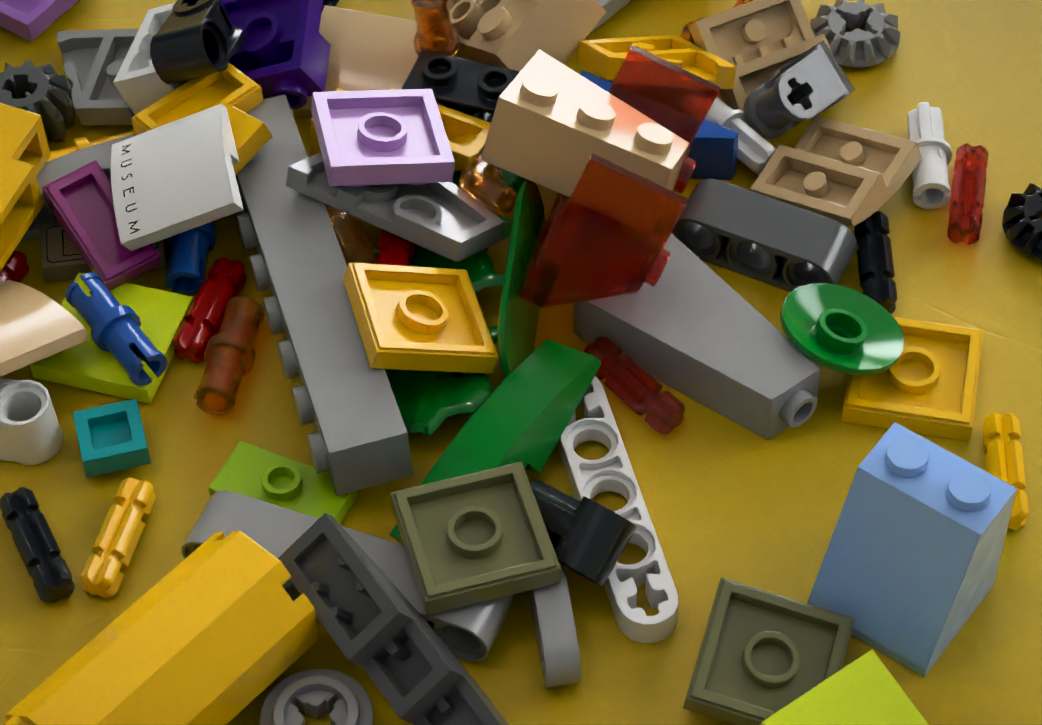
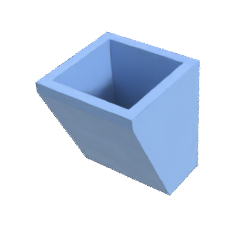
(914, 547)

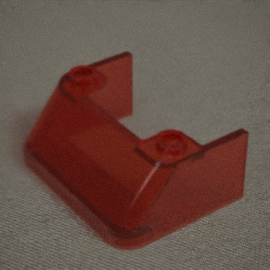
(615, 221)

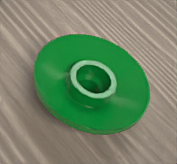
(841, 329)

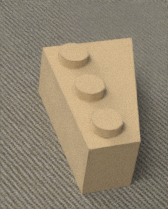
(556, 120)

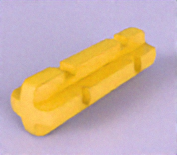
(1006, 460)
(118, 537)

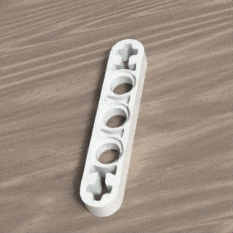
(616, 474)

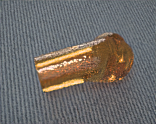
(486, 185)

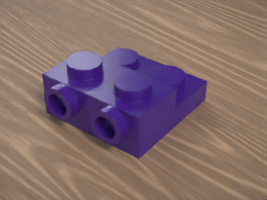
(281, 46)

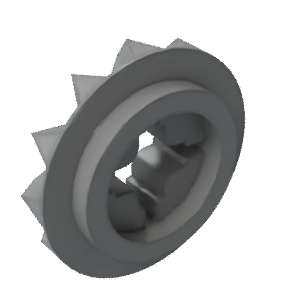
(859, 46)
(315, 694)

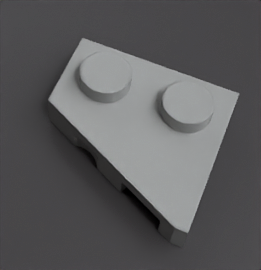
(90, 67)

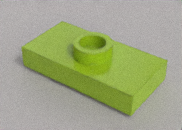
(281, 482)

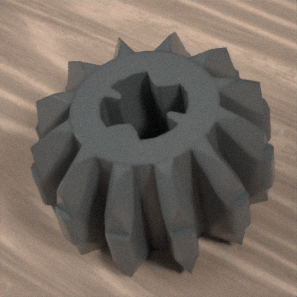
(42, 93)

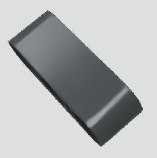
(763, 236)

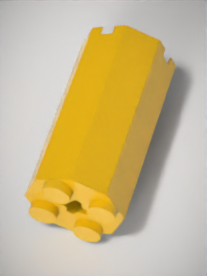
(186, 648)

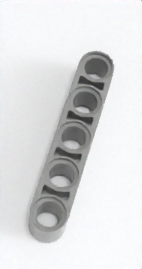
(464, 630)

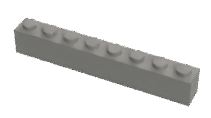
(303, 267)

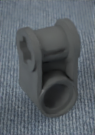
(797, 93)

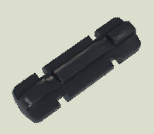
(876, 260)
(36, 545)

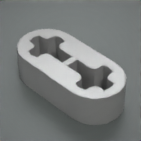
(556, 634)

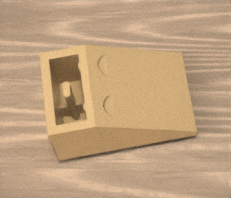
(514, 30)

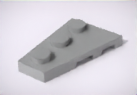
(428, 214)

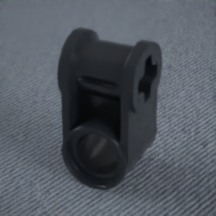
(194, 41)

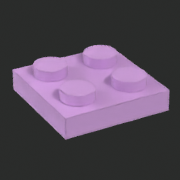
(382, 137)

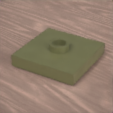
(475, 538)
(762, 653)

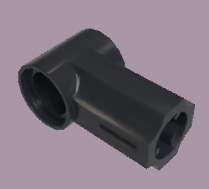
(583, 532)

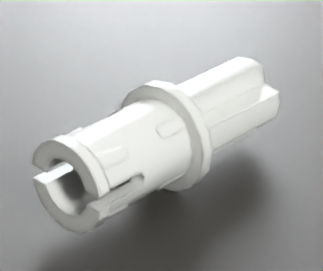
(752, 147)
(931, 173)

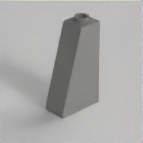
(707, 345)

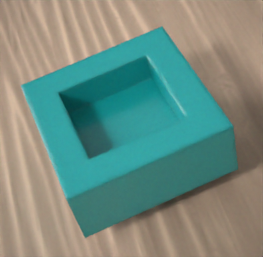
(111, 438)

